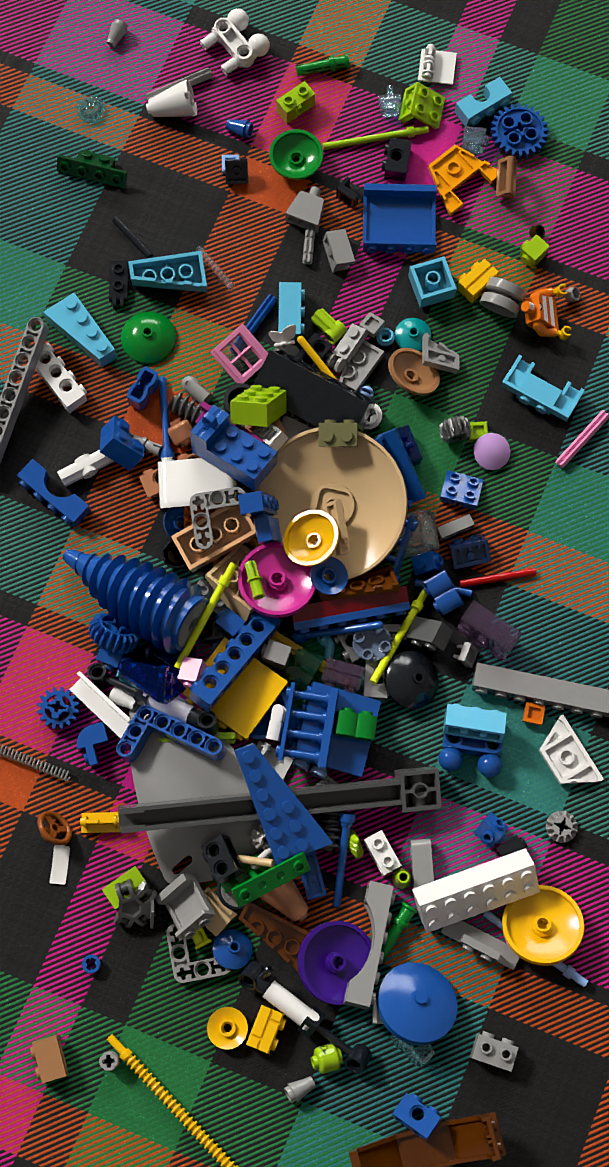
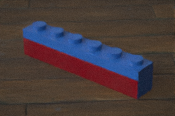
(351, 608)

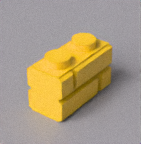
(474, 283)
(265, 1029)

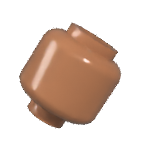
(180, 432)

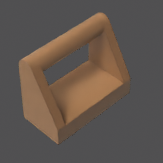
(506, 177)

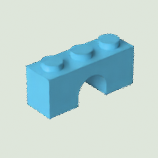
(472, 111)

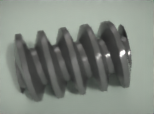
(184, 408)
(331, 828)

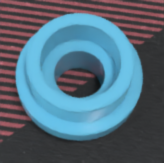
(385, 332)

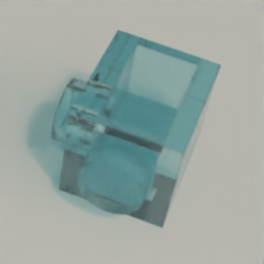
(474, 139)

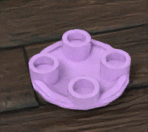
(491, 451)

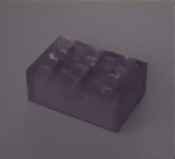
(489, 630)

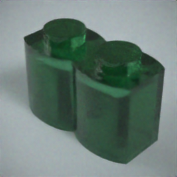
(304, 668)

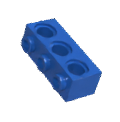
(257, 503)

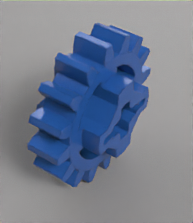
(56, 716)

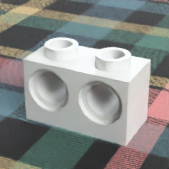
(382, 853)

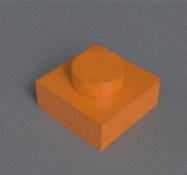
(533, 713)

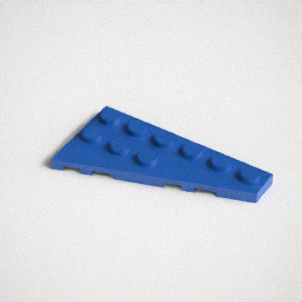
(281, 814)

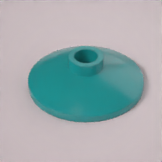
(405, 339)

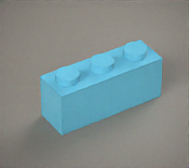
(290, 307)
(474, 723)

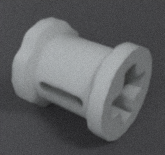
(105, 1066)

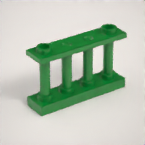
(264, 879)

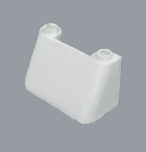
(187, 477)

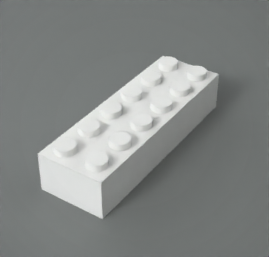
(476, 890)

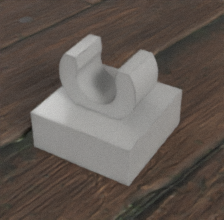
(372, 324)
(467, 654)

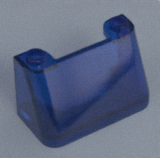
(155, 674)

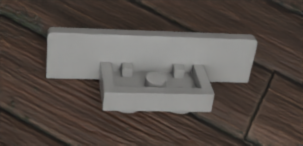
(477, 940)

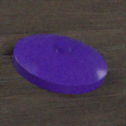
(331, 958)

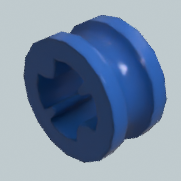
(85, 964)

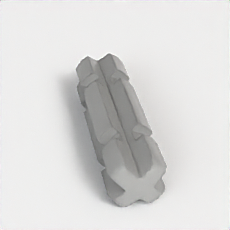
(308, 246)

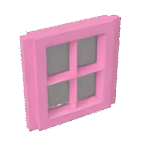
(240, 354)

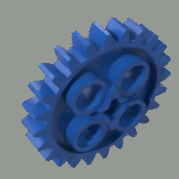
(519, 131)

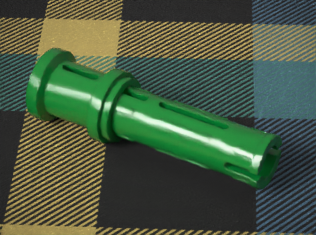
(331, 64)
(400, 923)

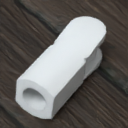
(276, 723)

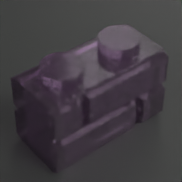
(343, 675)

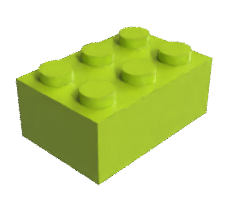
(258, 406)

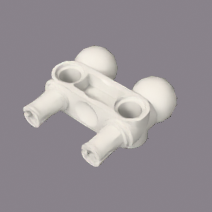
(234, 42)

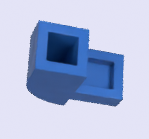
(92, 737)

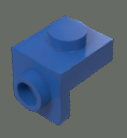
(427, 563)

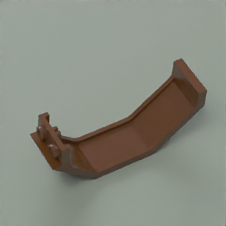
(451, 1143)

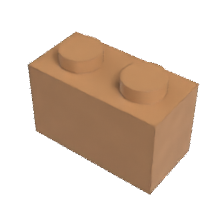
(49, 1059)

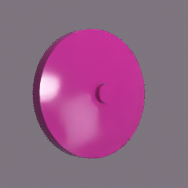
(284, 582)

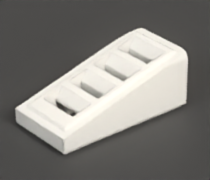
(278, 439)

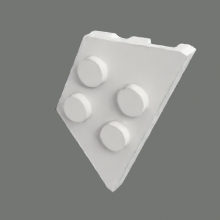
(567, 756)

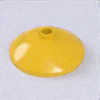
(305, 531)

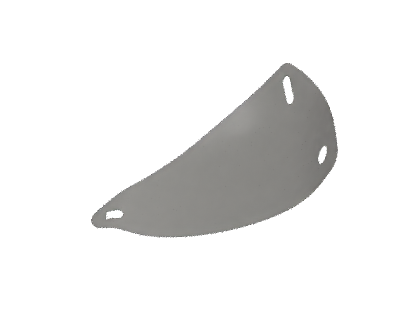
(176, 772)

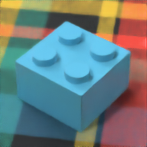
(432, 282)

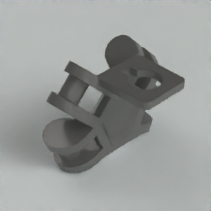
(132, 907)

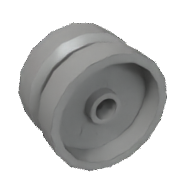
(503, 297)

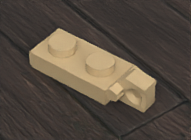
(336, 511)

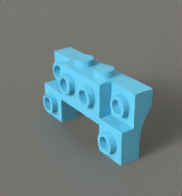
(539, 393)

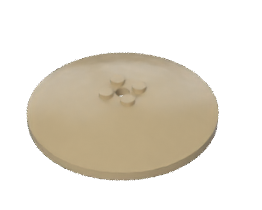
(359, 476)

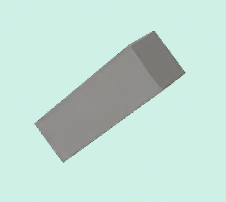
(455, 527)

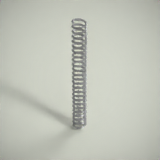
(29, 763)

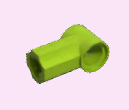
(332, 329)

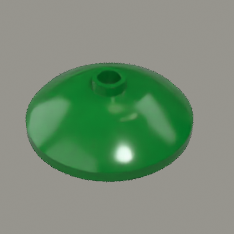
(296, 145)
(151, 347)

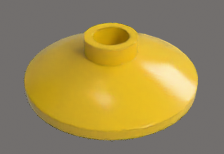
(216, 1031)

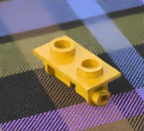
(99, 822)

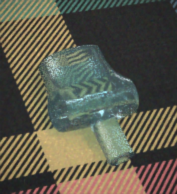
(389, 103)

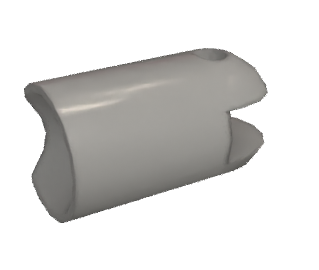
(195, 390)

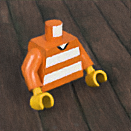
(542, 313)

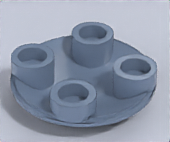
(372, 644)

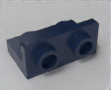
(469, 552)

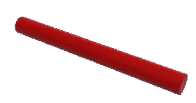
(497, 577)

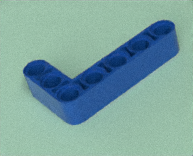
(170, 731)

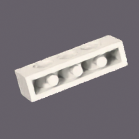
(71, 399)

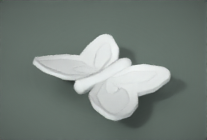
(283, 339)

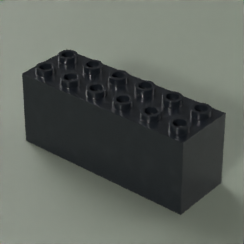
(312, 392)

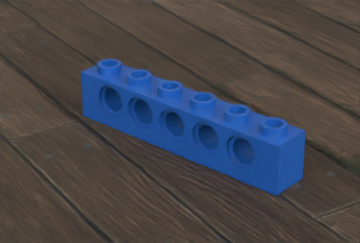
(208, 697)

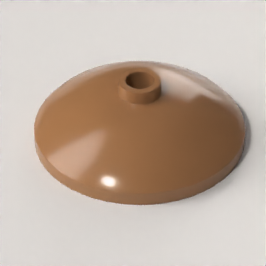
(410, 374)

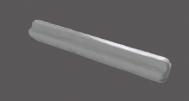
(194, 79)

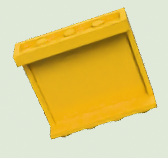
(247, 698)

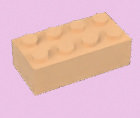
(229, 532)

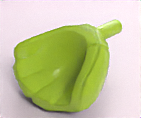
(355, 845)

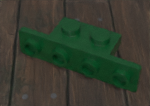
(93, 168)

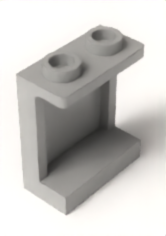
(186, 905)

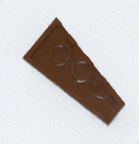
(373, 582)
(275, 931)

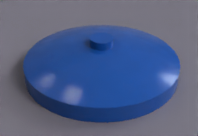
(416, 1003)

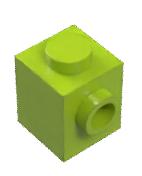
(533, 251)

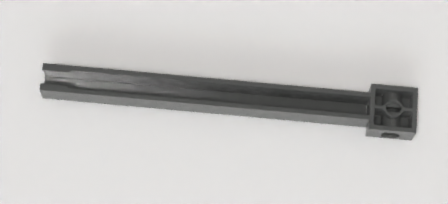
(410, 790)

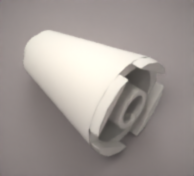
(173, 102)

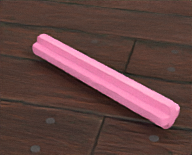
(582, 439)

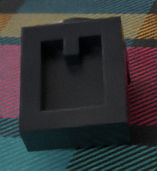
(346, 194)

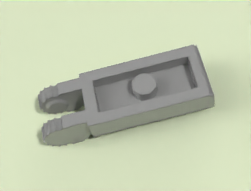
(347, 347)

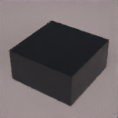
(236, 171)

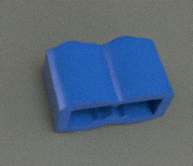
(140, 391)
(267, 529)
(443, 592)

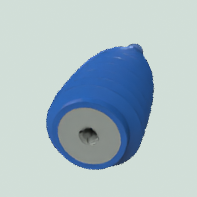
(142, 597)

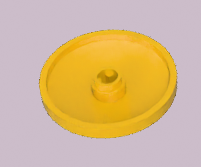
(543, 926)

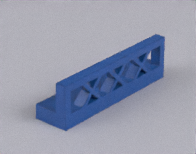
(393, 444)

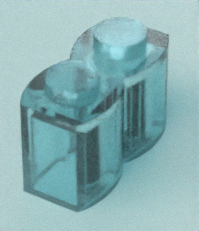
(417, 1054)

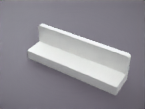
(100, 705)

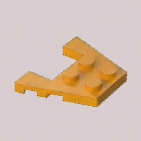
(453, 170)

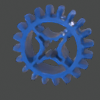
(112, 635)

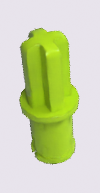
(254, 580)

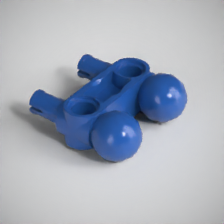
(451, 756)

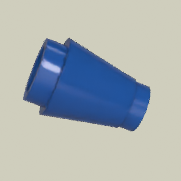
(240, 127)

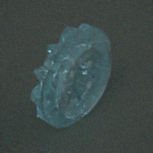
(88, 115)

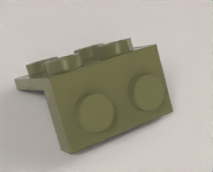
(339, 434)

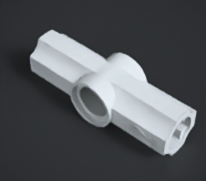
(84, 467)

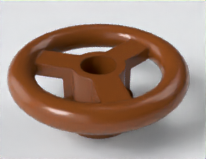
(52, 830)

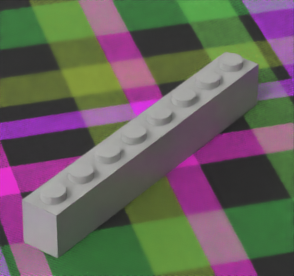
(541, 690)

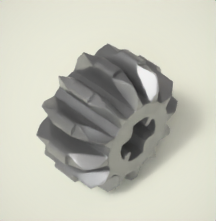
(455, 429)

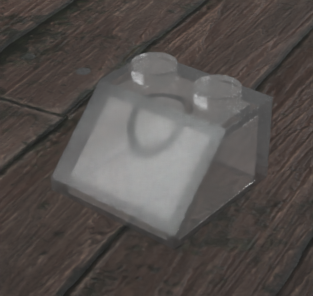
(424, 537)

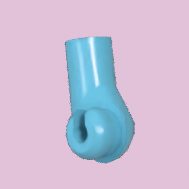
(329, 646)

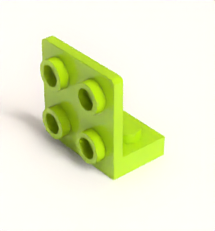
(422, 104)

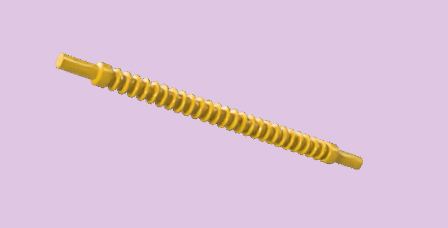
(126, 1055)

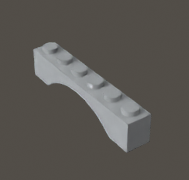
(377, 903)

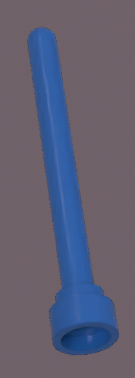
(166, 451)
(303, 637)
(347, 820)

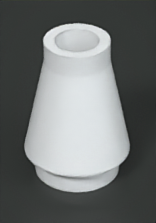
(122, 698)

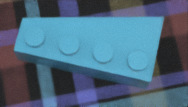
(170, 272)
(76, 324)

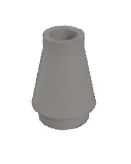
(116, 33)
(297, 1090)

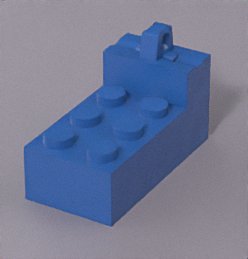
(232, 449)

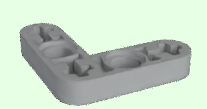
(208, 505)
(185, 961)

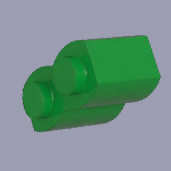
(355, 725)

